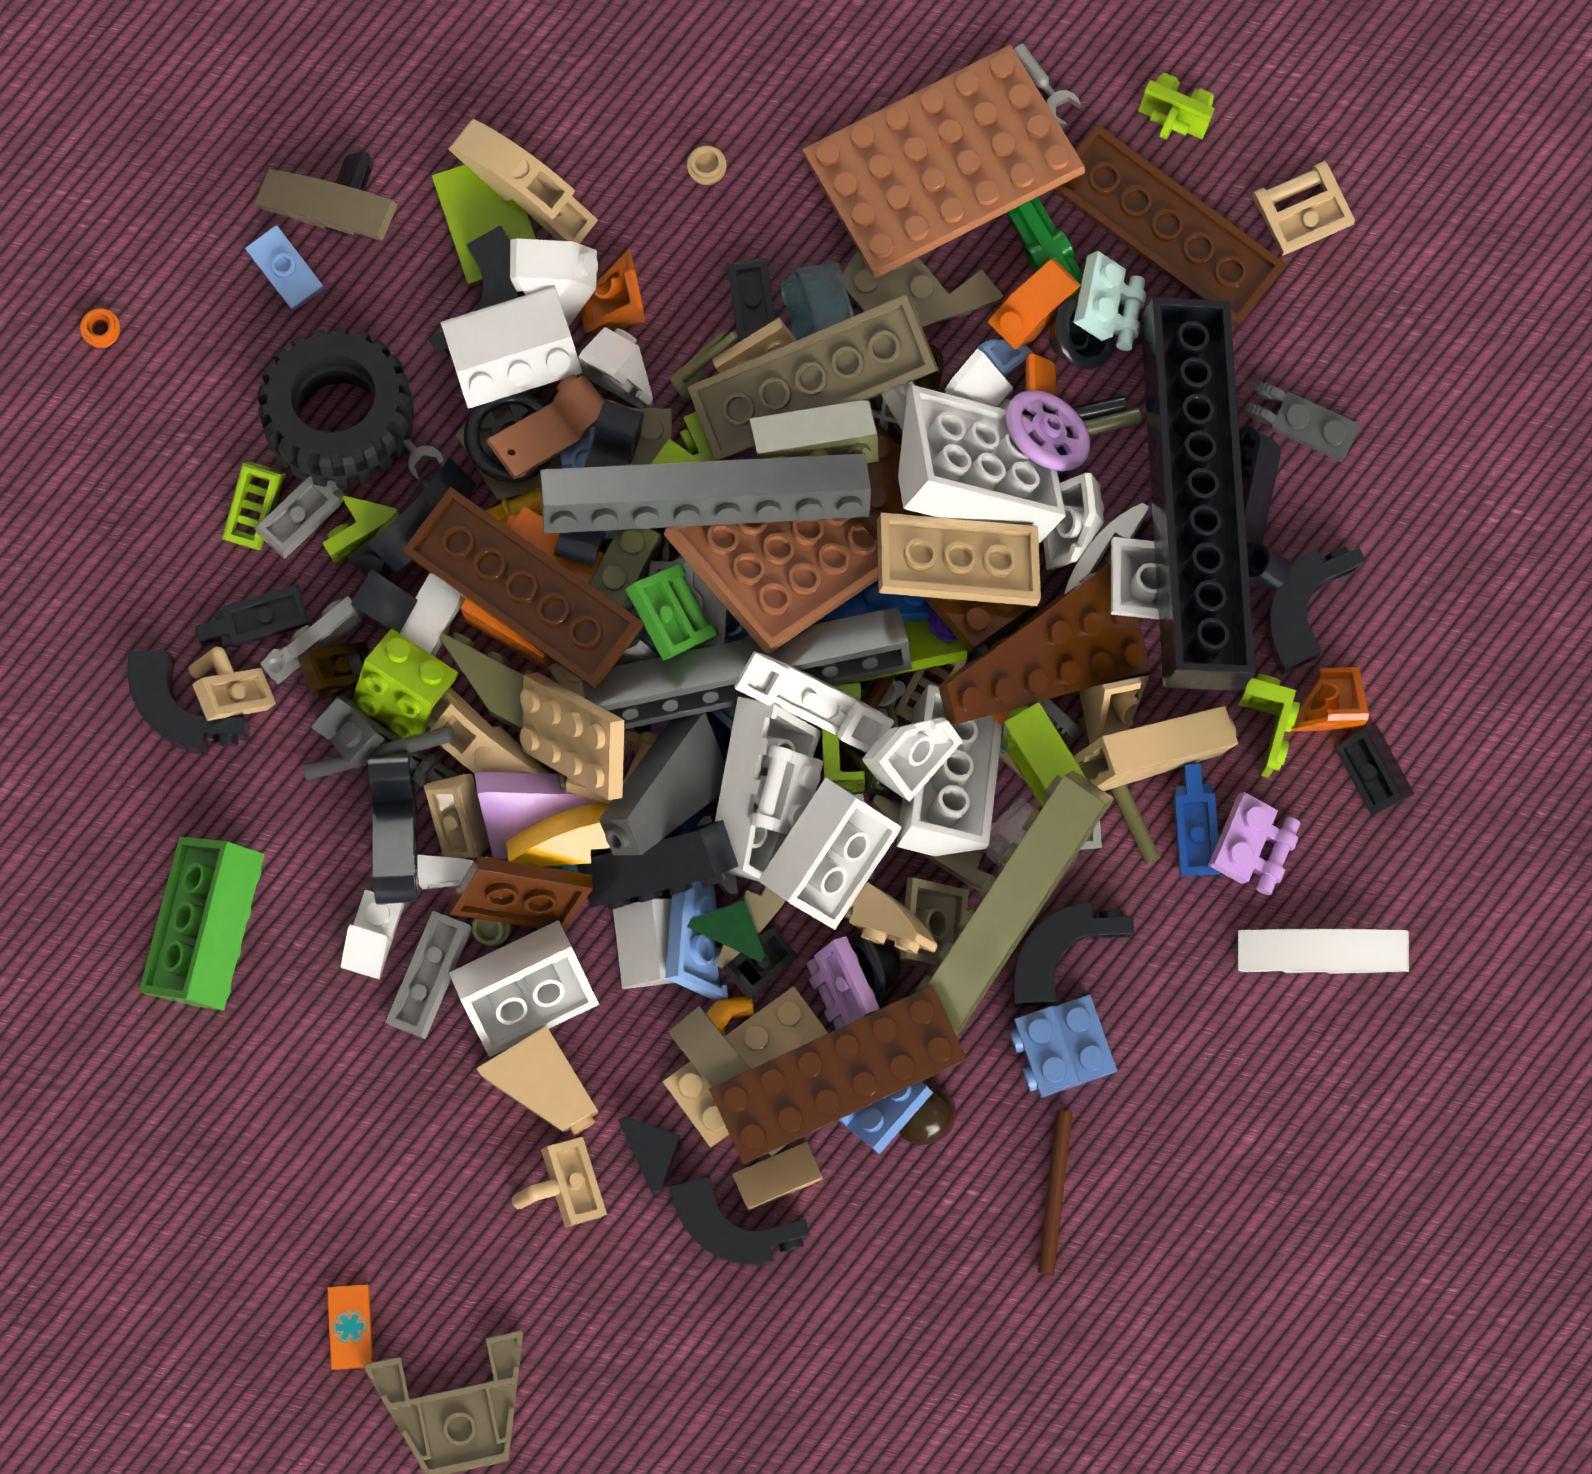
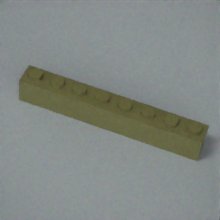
(1016, 895)

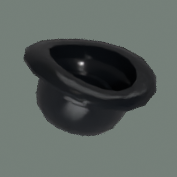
(1074, 342)
(878, 964)

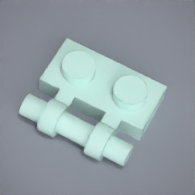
(1100, 298)

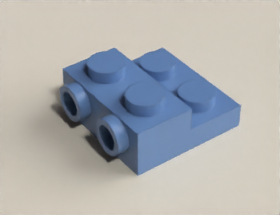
(1062, 1046)
(884, 1119)

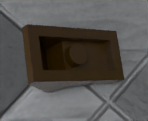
(333, 668)

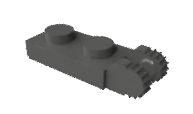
(1305, 422)

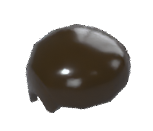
(932, 1120)

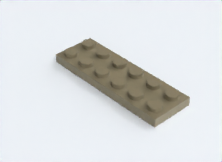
(823, 369)

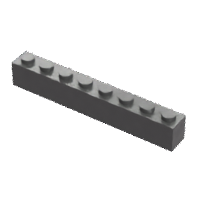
(705, 493)
(706, 676)

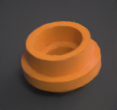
(94, 318)

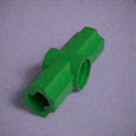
(1042, 239)

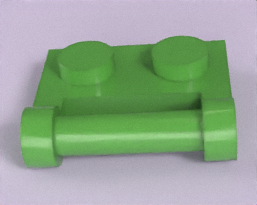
(670, 612)

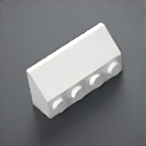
(957, 802)

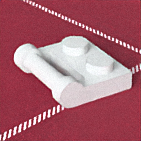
(787, 789)

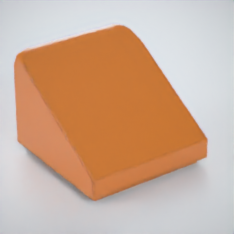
(1040, 374)

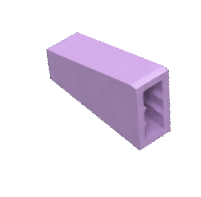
(519, 801)

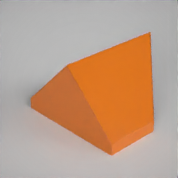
(615, 300)
(1334, 702)

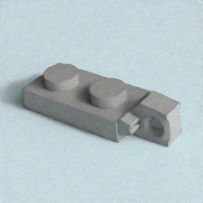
(300, 515)
(336, 622)

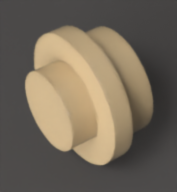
(706, 165)

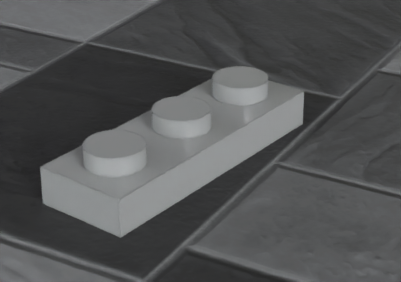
(428, 974)

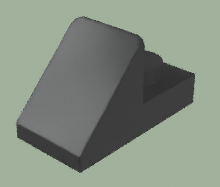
(348, 730)

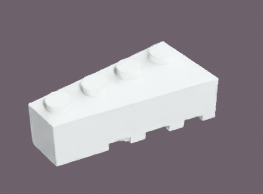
(744, 777)

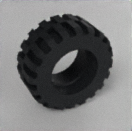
(329, 361)

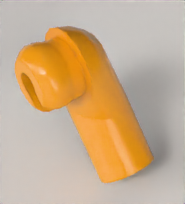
(728, 1008)

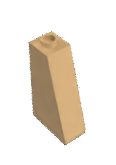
(1157, 748)

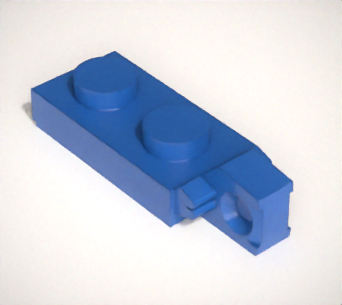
(1195, 823)

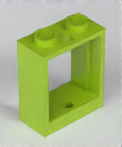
(1037, 749)

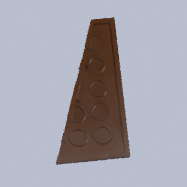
(1053, 653)

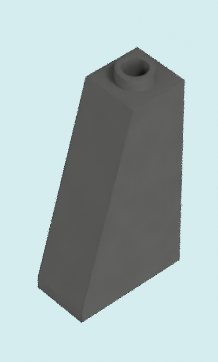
(666, 787)

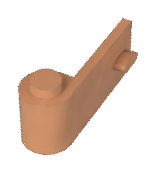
(550, 428)

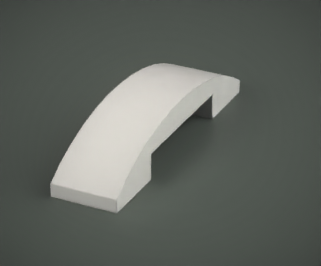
(1123, 526)
(813, 701)

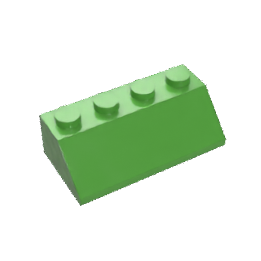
(202, 922)

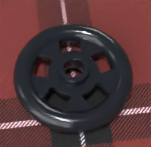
(482, 418)

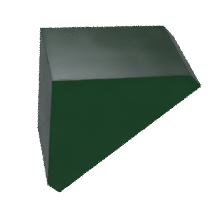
(733, 927)

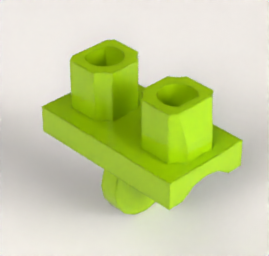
(1175, 109)

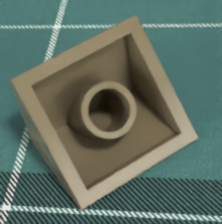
(940, 911)

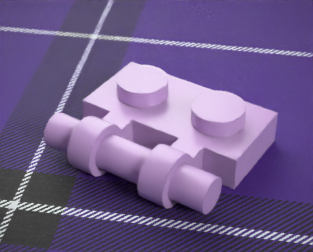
(1243, 841)
(841, 983)

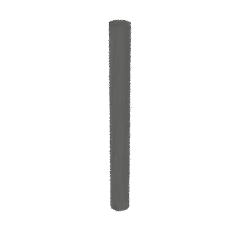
(408, 744)

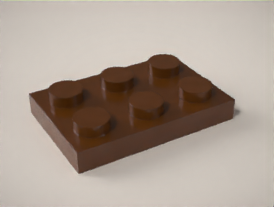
(520, 893)

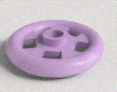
(1047, 431)

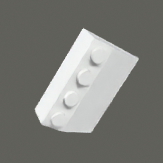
(967, 467)

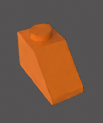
(1034, 304)

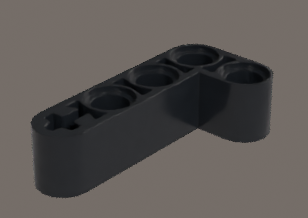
(613, 445)
(1259, 469)
(394, 828)

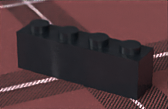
(672, 864)

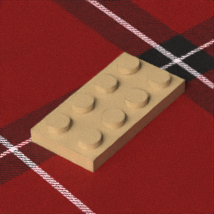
(958, 559)
(572, 735)
(763, 1037)

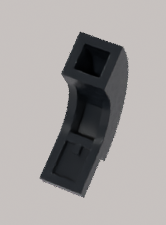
(493, 259)
(384, 547)
(1287, 620)
(152, 692)
(1038, 958)
(721, 1238)

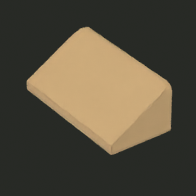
(457, 816)
(777, 1176)

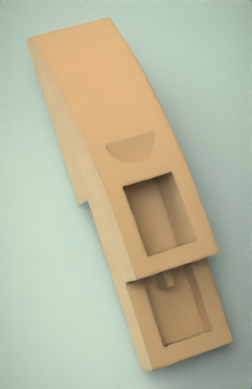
(525, 179)
(476, 741)
(886, 918)

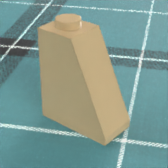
(542, 1081)

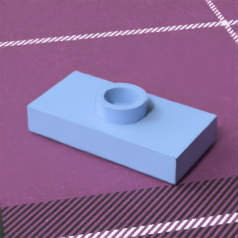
(284, 268)

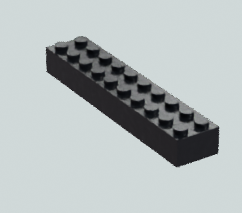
(1197, 495)

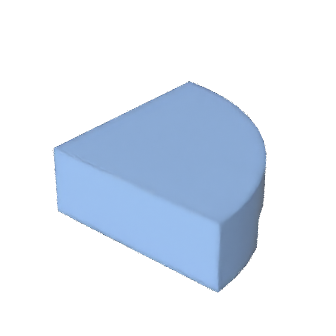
(1004, 356)

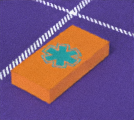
(350, 1326)

